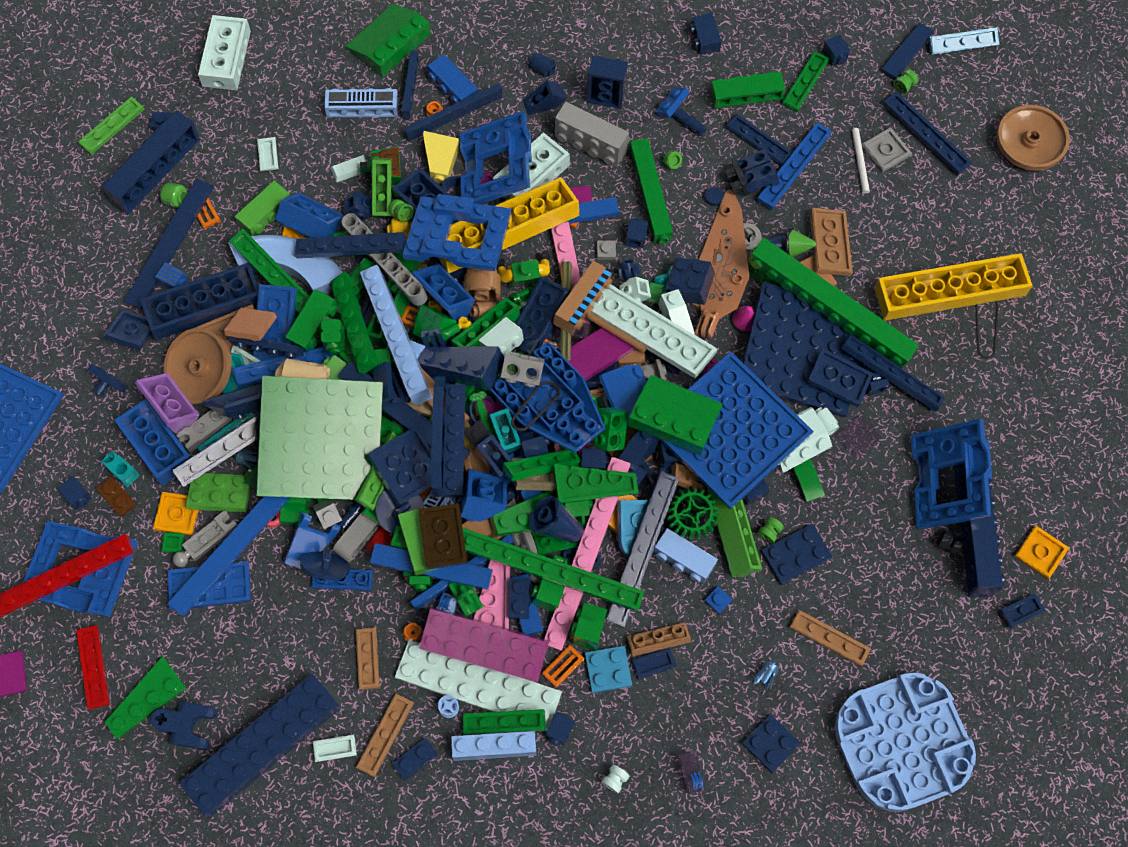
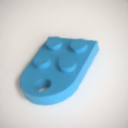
(629, 520)

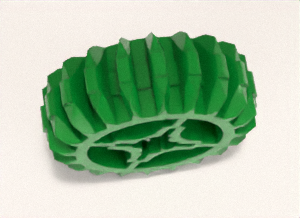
(684, 515)

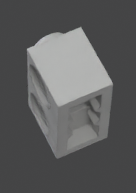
(523, 363)

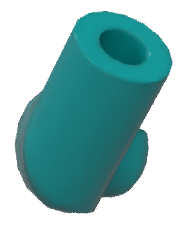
(663, 279)

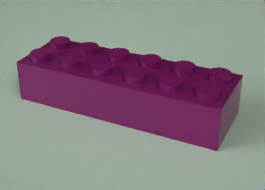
(484, 644)

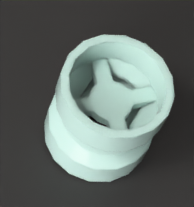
(615, 779)

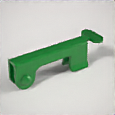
(480, 410)

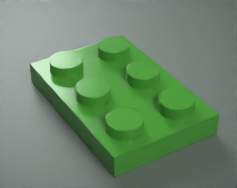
(218, 493)

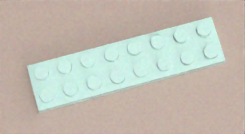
(654, 331)
(474, 683)

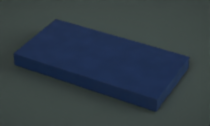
(539, 313)

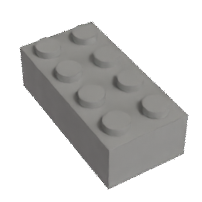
(591, 134)

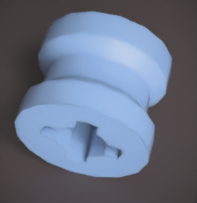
(446, 703)

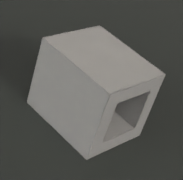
(327, 513)

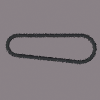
(995, 332)
(527, 400)

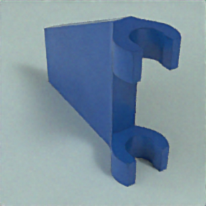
(308, 540)

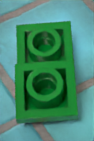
(808, 480)

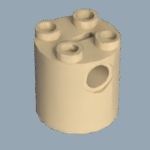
(302, 369)

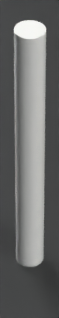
(860, 160)

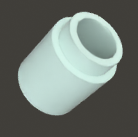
(828, 420)

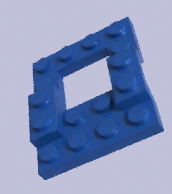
(491, 139)
(432, 227)
(947, 448)
(96, 591)

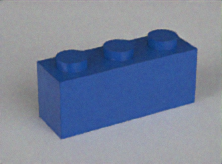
(450, 79)

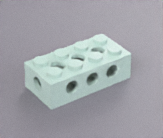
(224, 52)
(547, 163)

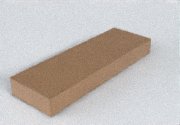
(367, 658)

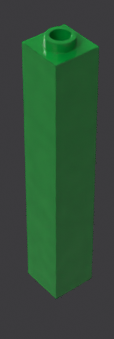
(651, 191)

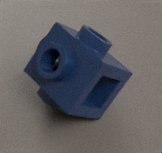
(359, 205)

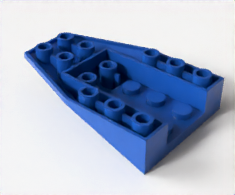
(570, 419)

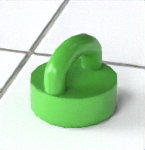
(672, 159)

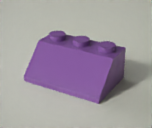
(168, 401)

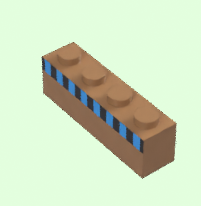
(582, 298)

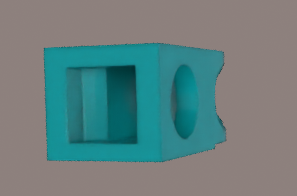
(120, 468)

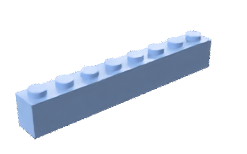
(396, 335)

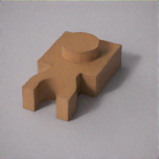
(685, 476)

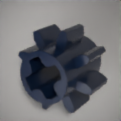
(628, 269)

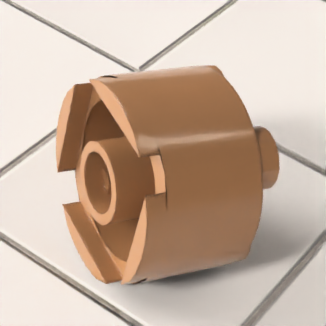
(483, 285)

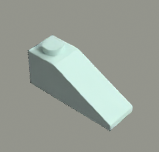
(675, 309)

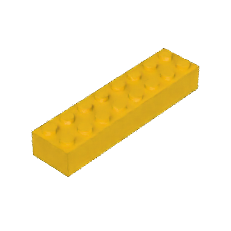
(530, 215)
(952, 286)

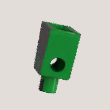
(366, 167)

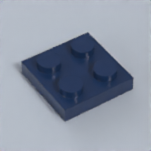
(129, 330)
(771, 743)

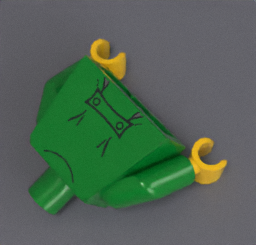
(431, 318)

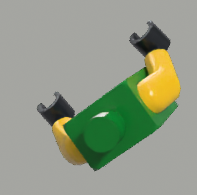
(524, 272)

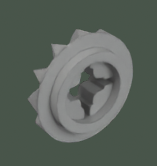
(754, 232)

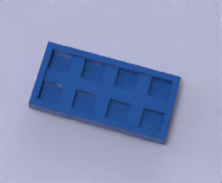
(229, 589)

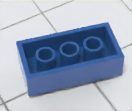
(153, 440)

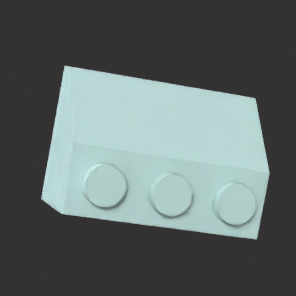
(815, 444)

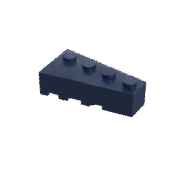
(464, 365)

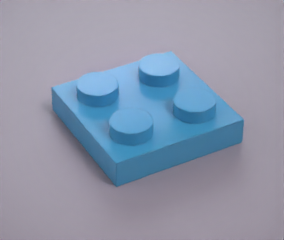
(608, 669)

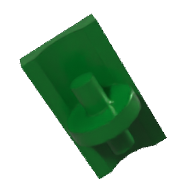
(466, 598)

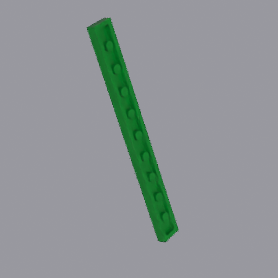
(276, 275)
(552, 570)

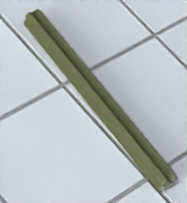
(565, 340)

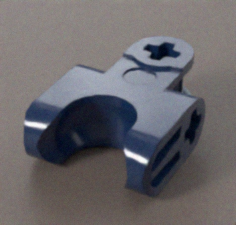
(181, 724)

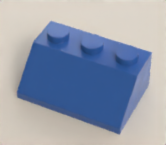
(308, 216)
(445, 291)
(624, 386)
(483, 496)

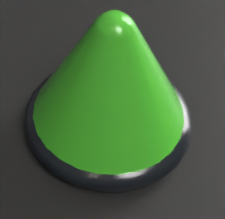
(797, 243)

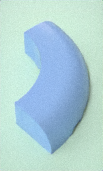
(313, 272)

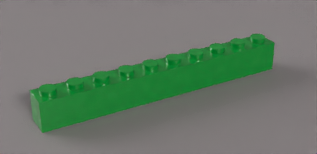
(832, 303)

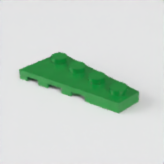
(586, 484)
(516, 518)
(149, 695)

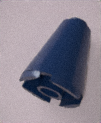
(555, 521)

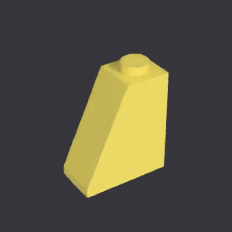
(441, 155)

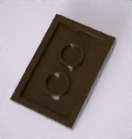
(442, 536)

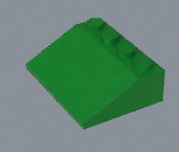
(389, 38)
(675, 414)

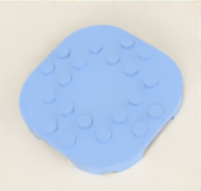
(904, 742)

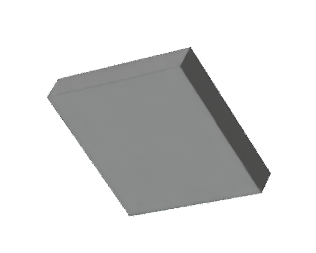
(886, 149)

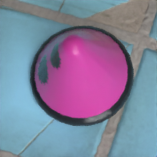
(742, 318)

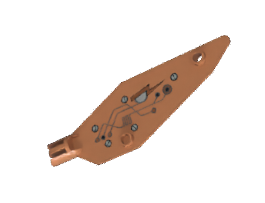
(728, 256)

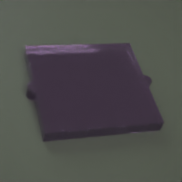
(858, 436)

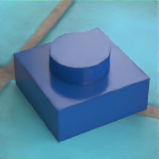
(718, 600)

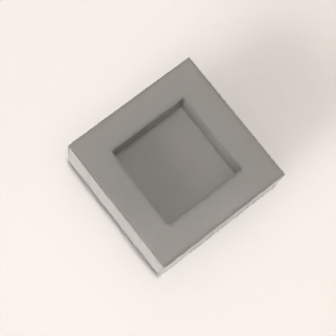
(606, 250)

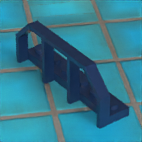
(453, 439)

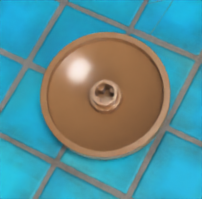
(1033, 137)
(199, 364)

